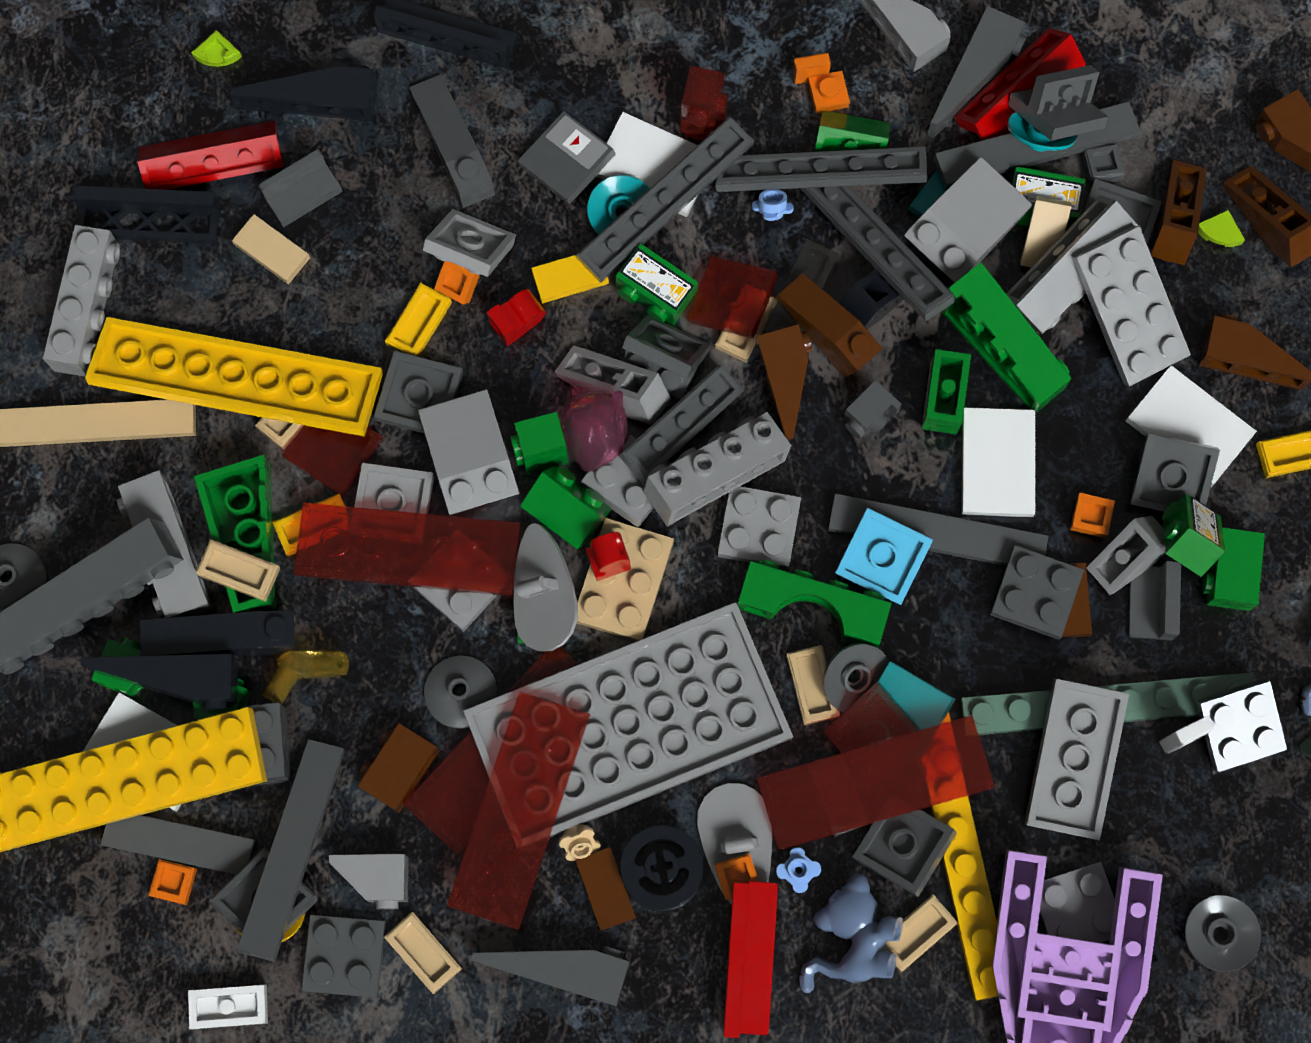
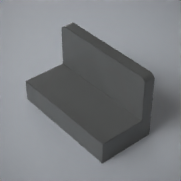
(300, 188)
(1155, 603)

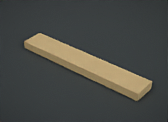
(96, 422)

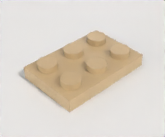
(626, 600)

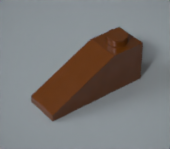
(1288, 128)
(1179, 213)
(1273, 215)
(829, 325)
(1247, 352)
(785, 368)

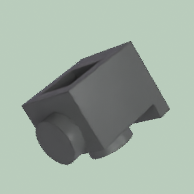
(870, 411)

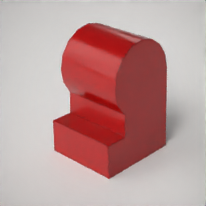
(516, 316)
(608, 556)

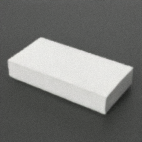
(1187, 735)

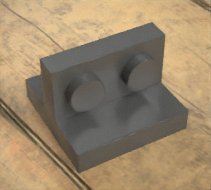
(1061, 103)
(666, 352)

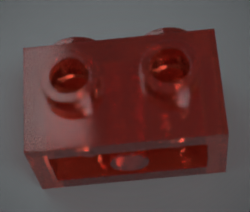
(703, 103)

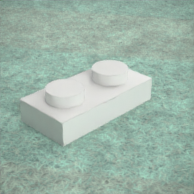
(228, 1007)

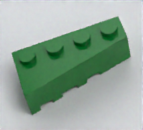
(1005, 339)
(241, 517)

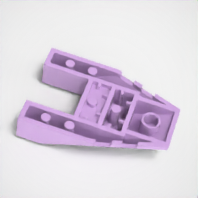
(1064, 985)

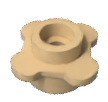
(579, 842)

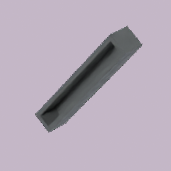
(85, 592)

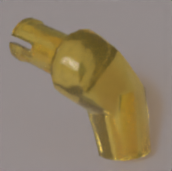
(306, 664)

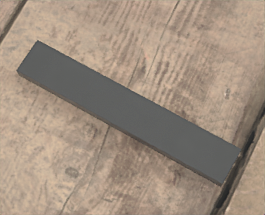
(1007, 152)
(825, 169)
(665, 199)
(882, 249)
(949, 534)
(290, 851)

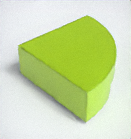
(216, 51)
(1221, 230)

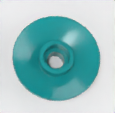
(1035, 139)
(610, 196)

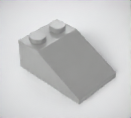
(968, 220)
(468, 452)

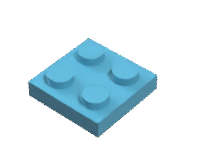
(884, 555)

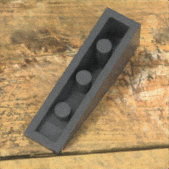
(985, 57)
(453, 141)
(576, 971)

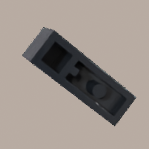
(873, 295)

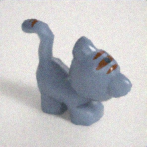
(852, 916)

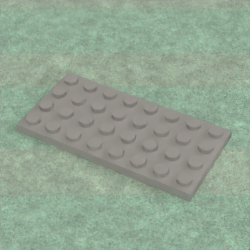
(655, 713)

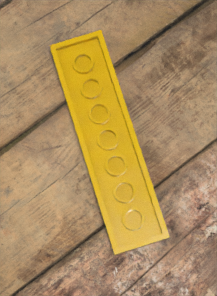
(234, 376)
(130, 778)

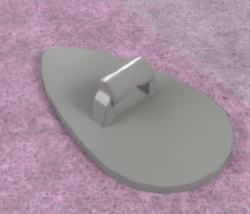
(543, 592)
(734, 824)

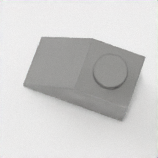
(1129, 554)
(376, 877)

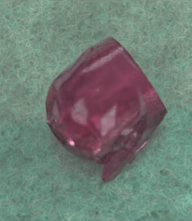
(595, 427)

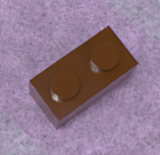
(397, 767)

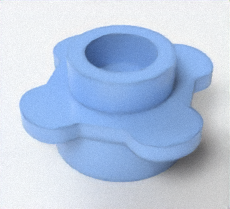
(772, 204)
(809, 870)

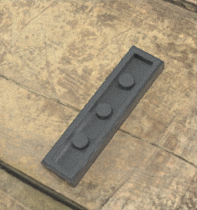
(681, 422)
(179, 843)

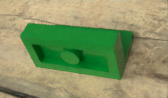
(850, 133)

